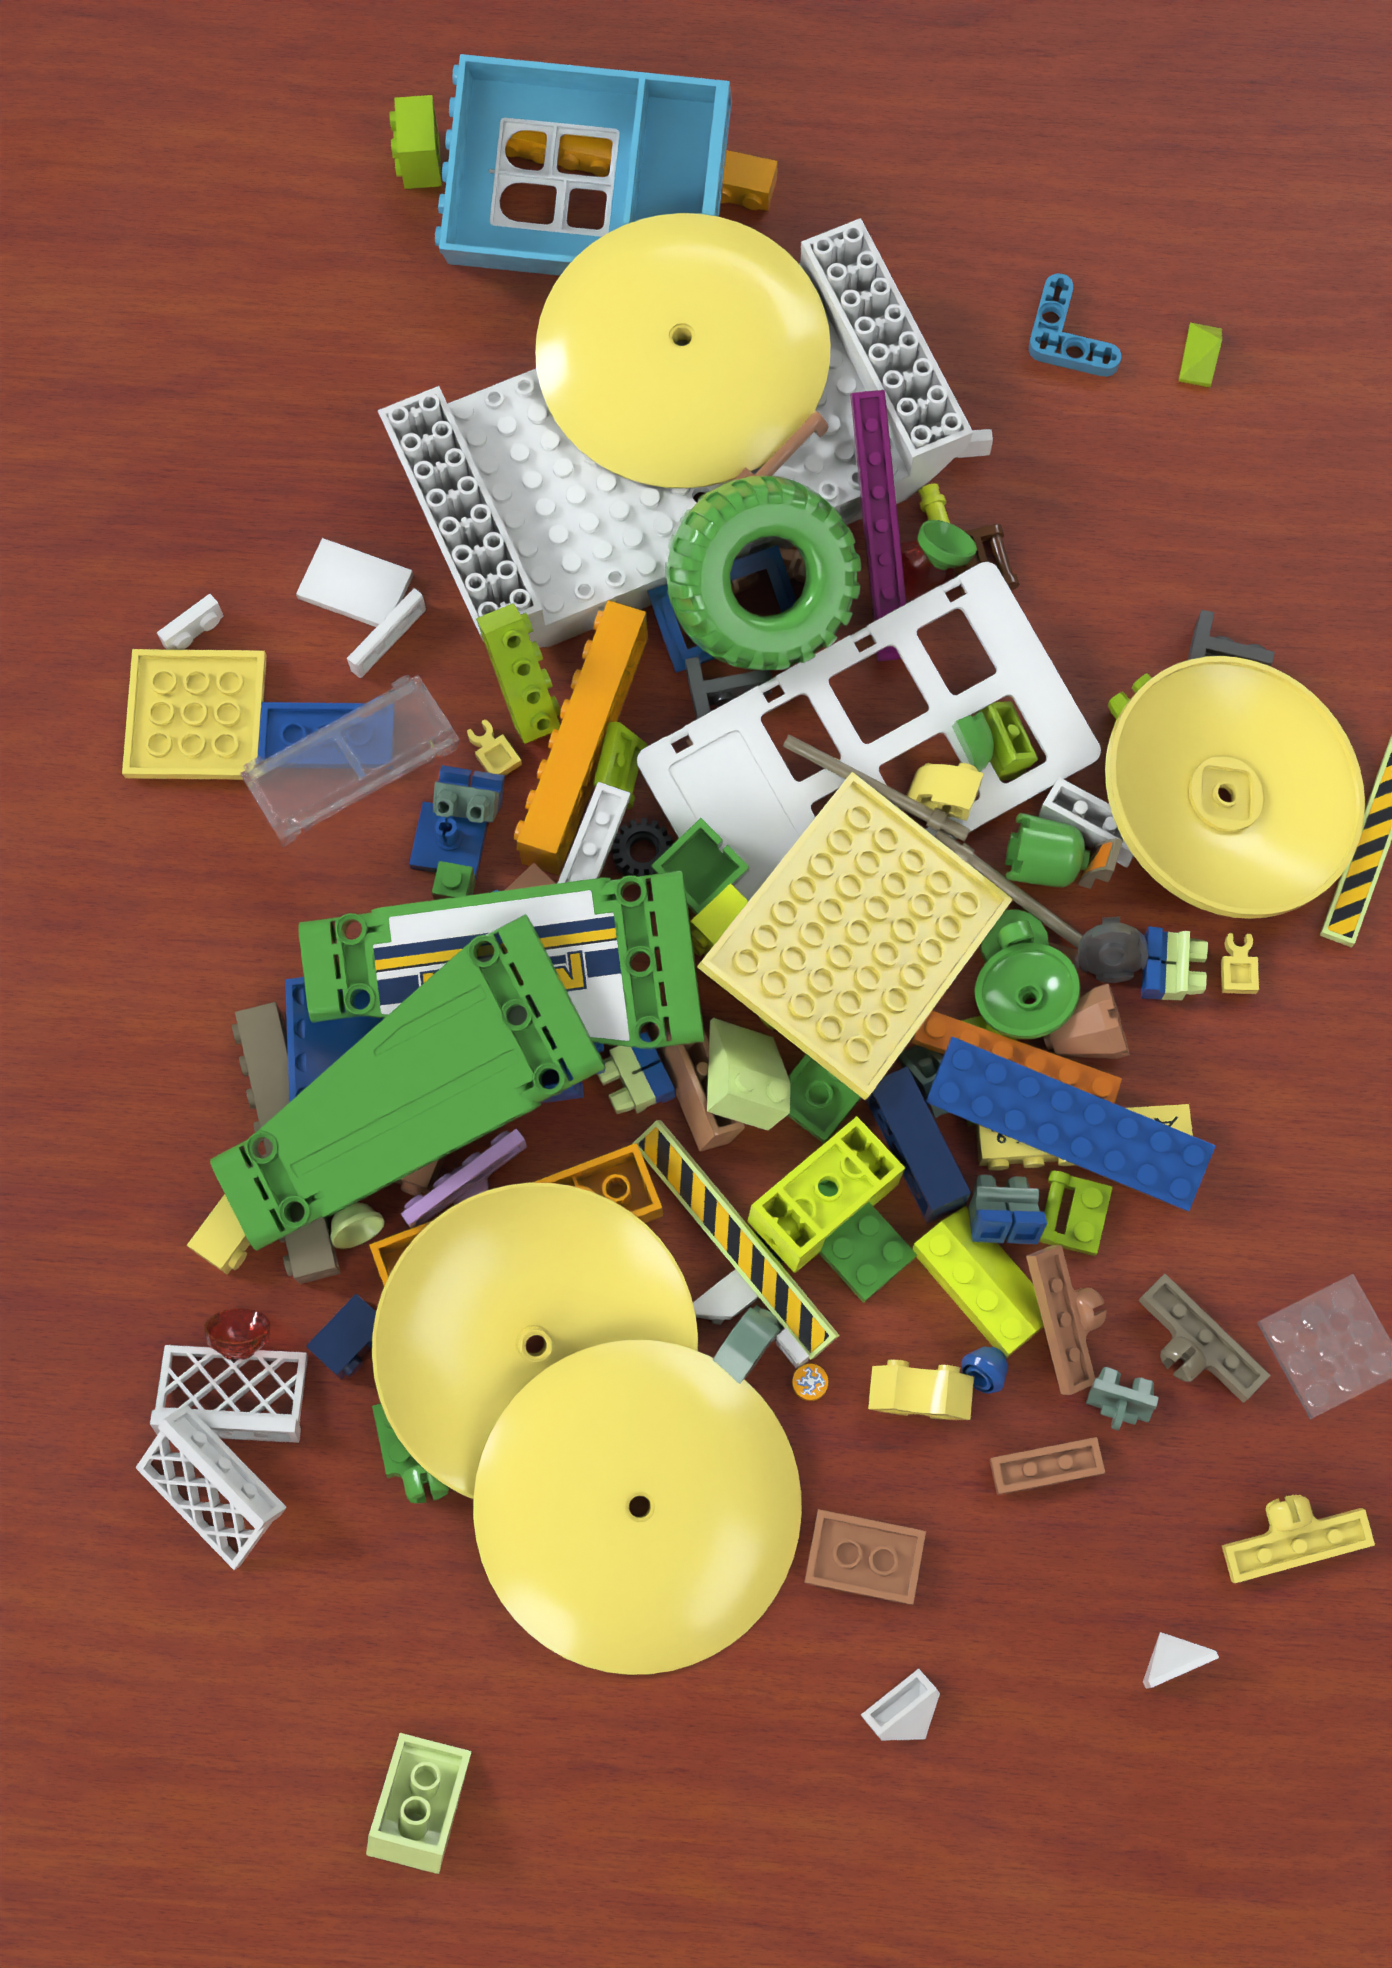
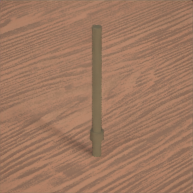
(935, 818)
(967, 854)

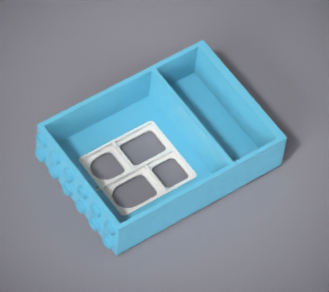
(664, 156)

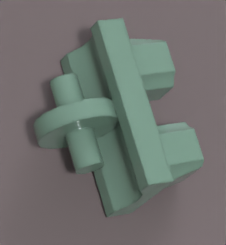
(1122, 1402)

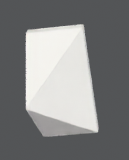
(1174, 1658)
(905, 1710)

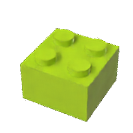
(416, 142)

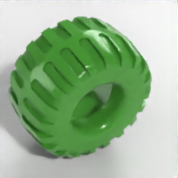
(704, 557)

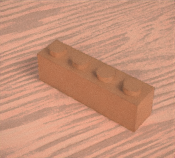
(689, 1076)

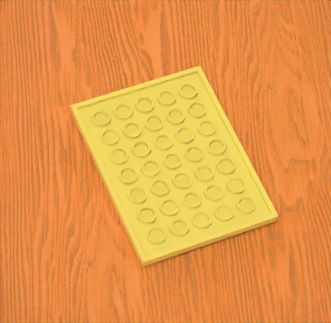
(856, 935)

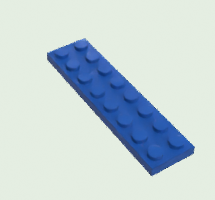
(1070, 1124)

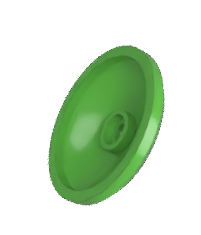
(1022, 974)

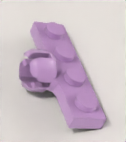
(464, 1180)

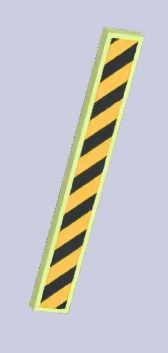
(1362, 872)
(736, 1239)

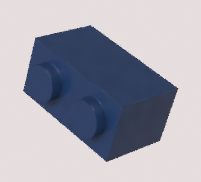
(345, 1338)

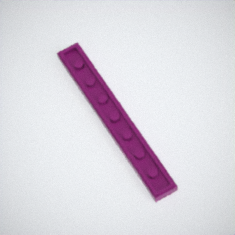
(878, 507)

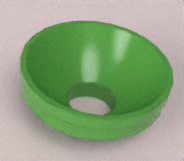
(946, 544)

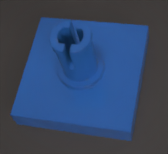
(446, 840)

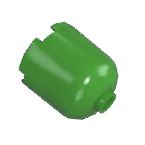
(1045, 852)

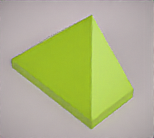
(1200, 354)

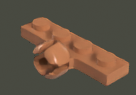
(1065, 1317)

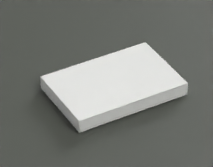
(353, 583)

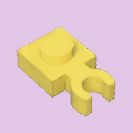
(495, 754)
(1239, 971)

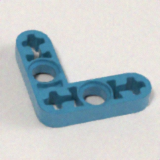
(1053, 335)

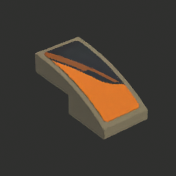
(1101, 862)

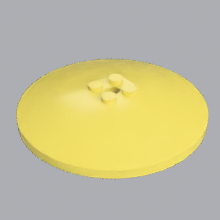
(1278, 756)

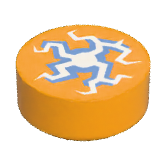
(810, 1382)

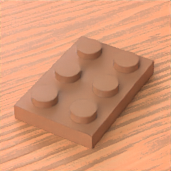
(865, 1557)

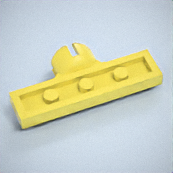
(1296, 1539)

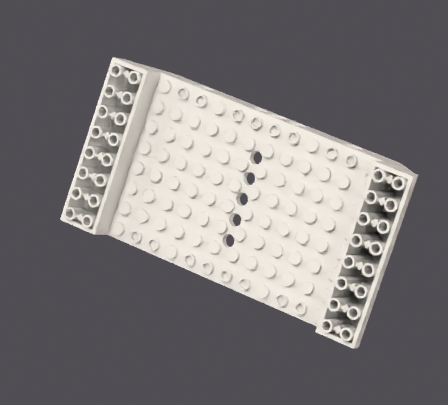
(562, 535)

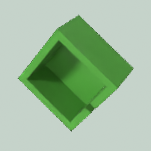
(703, 864)

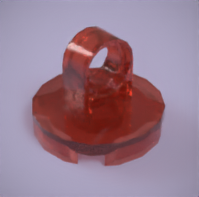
(918, 572)

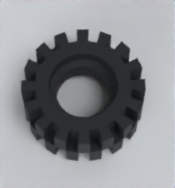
(633, 834)

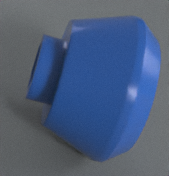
(987, 1367)

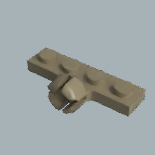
(1200, 1341)

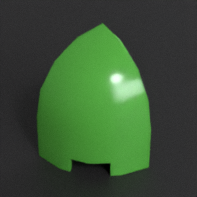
(975, 739)

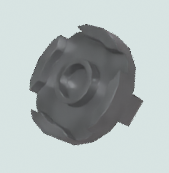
(1113, 951)

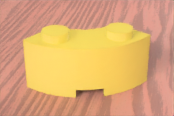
(947, 788)
(925, 1392)

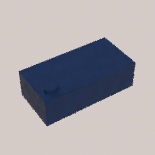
(918, 1146)

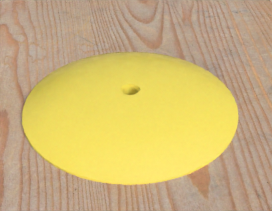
(695, 408)
(487, 1281)
(559, 1520)

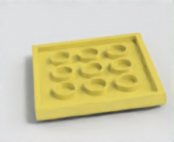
(193, 713)

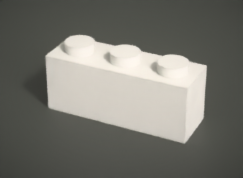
(1085, 812)

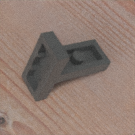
(1204, 645)
(719, 690)

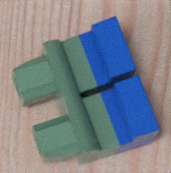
(456, 797)
(1005, 1212)

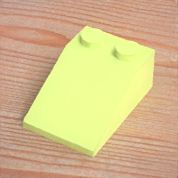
(746, 1076)
(418, 1803)

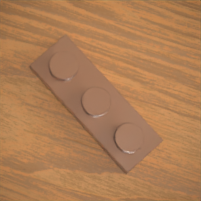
(1047, 1466)

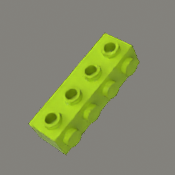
(519, 672)

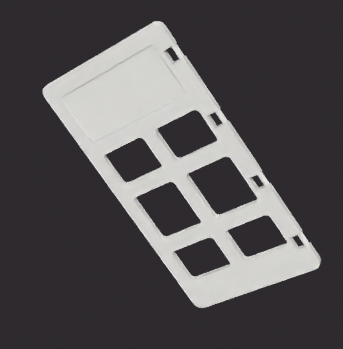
(760, 811)

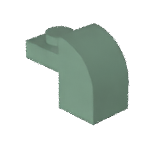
(748, 1342)

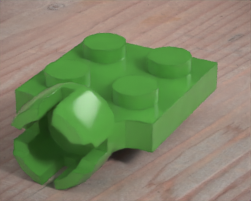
(401, 1464)

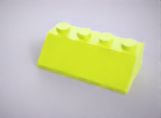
(981, 1282)

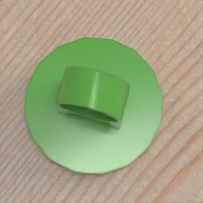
(1012, 929)

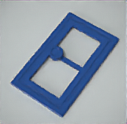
(764, 559)

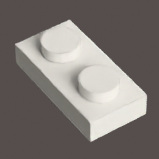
(187, 626)

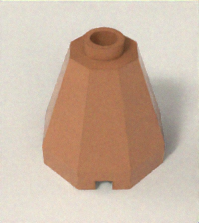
(1092, 1029)

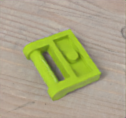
(619, 759)
(1085, 1214)

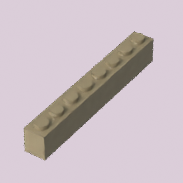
(266, 1064)

